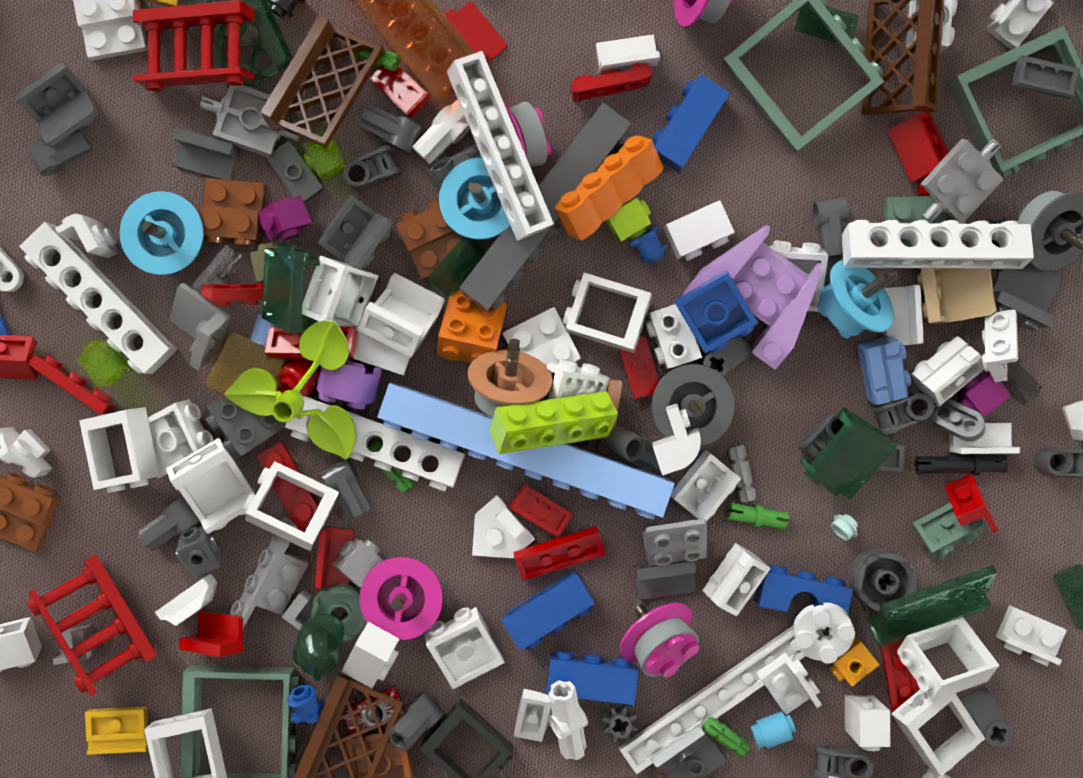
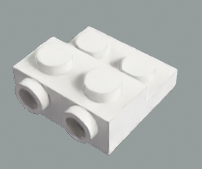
(110, 27)
(805, 259)
(544, 338)
(177, 433)
(463, 647)

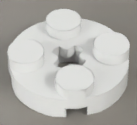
(828, 647)

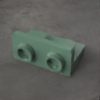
(943, 532)

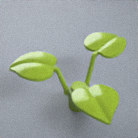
(257, 391)

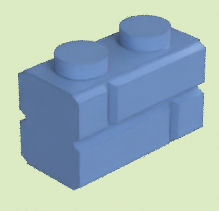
(883, 369)

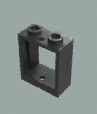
(460, 711)

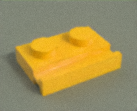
(116, 730)

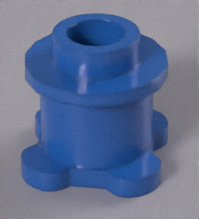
(649, 245)
(305, 704)

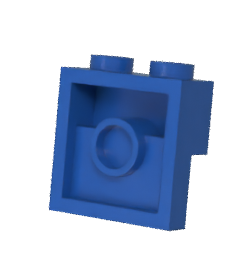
(716, 312)

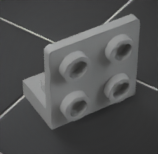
(201, 321)
(675, 542)

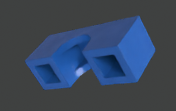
(780, 587)

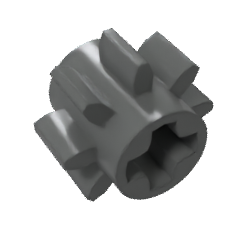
(619, 732)

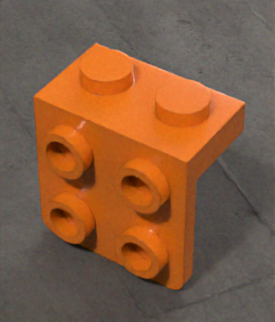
(468, 329)

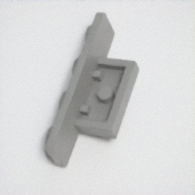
(272, 580)

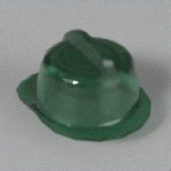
(319, 645)

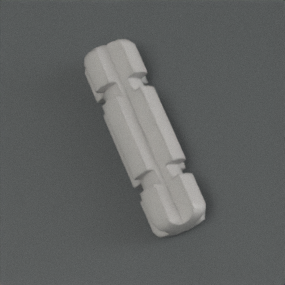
(742, 469)

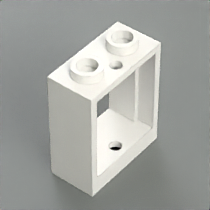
(346, 287)
(637, 319)
(138, 443)
(283, 530)
(960, 637)
(912, 716)
(180, 724)

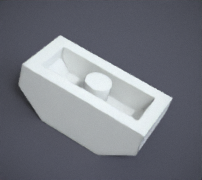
(189, 601)
(533, 715)

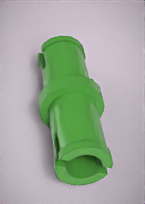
(757, 516)

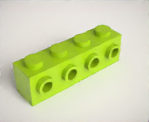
(552, 422)

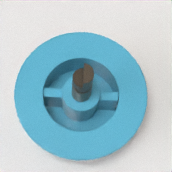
(471, 202)
(161, 233)
(857, 300)

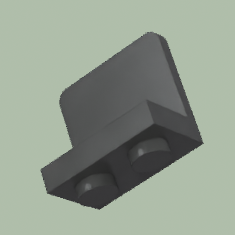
(58, 104)
(355, 233)
(1028, 293)
(239, 427)

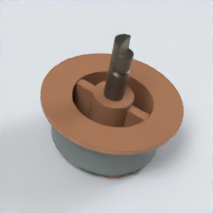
(508, 378)

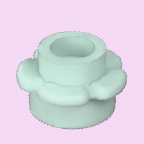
(844, 527)

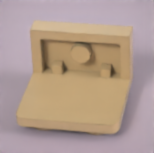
(956, 294)

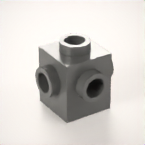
(199, 551)

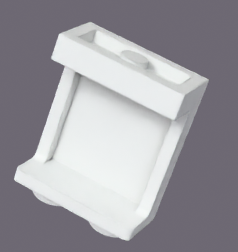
(402, 315)
(211, 485)

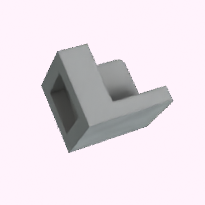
(299, 610)
(73, 637)

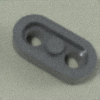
(958, 419)

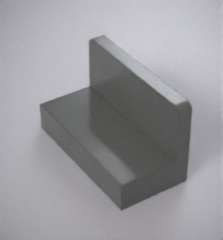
(205, 154)
(665, 580)

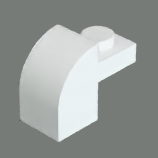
(682, 448)

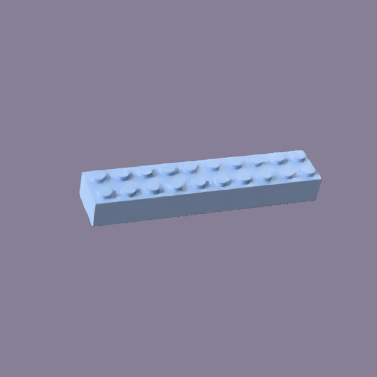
(562, 463)

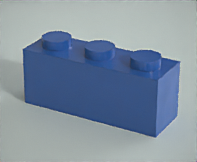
(689, 121)
(548, 611)
(595, 676)

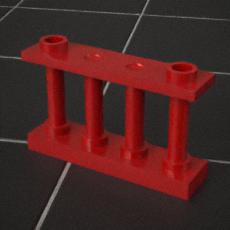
(180, 20)
(107, 599)

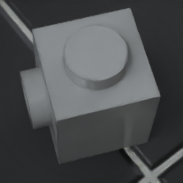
(357, 560)

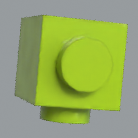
(630, 220)

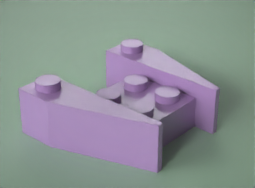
(772, 289)

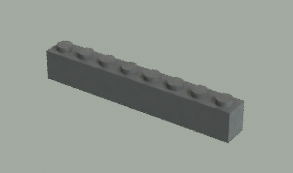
(507, 256)

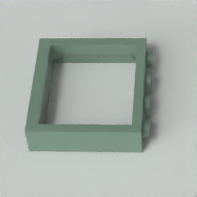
(852, 47)
(1062, 53)
(192, 702)

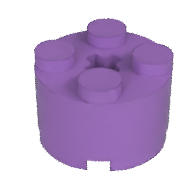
(352, 383)

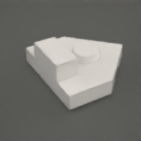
(25, 451)
(498, 531)

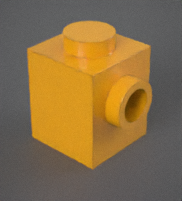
(854, 663)

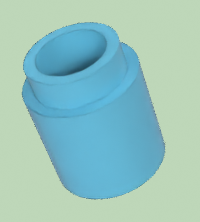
(773, 730)

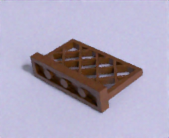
(926, 56)
(299, 77)
(328, 727)

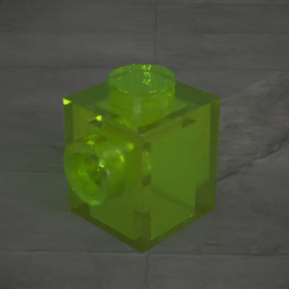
(324, 160)
(102, 363)

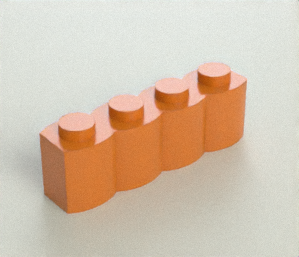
(605, 191)

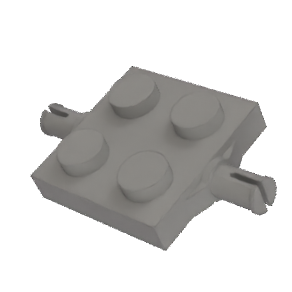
(241, 120)
(961, 181)

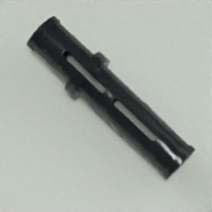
(961, 464)

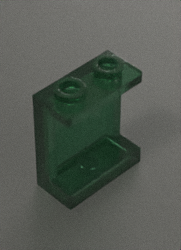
(284, 287)
(850, 456)

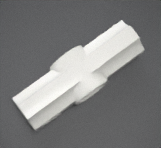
(446, 129)
(567, 720)

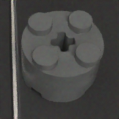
(875, 564)

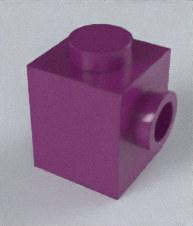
(284, 218)
(983, 394)

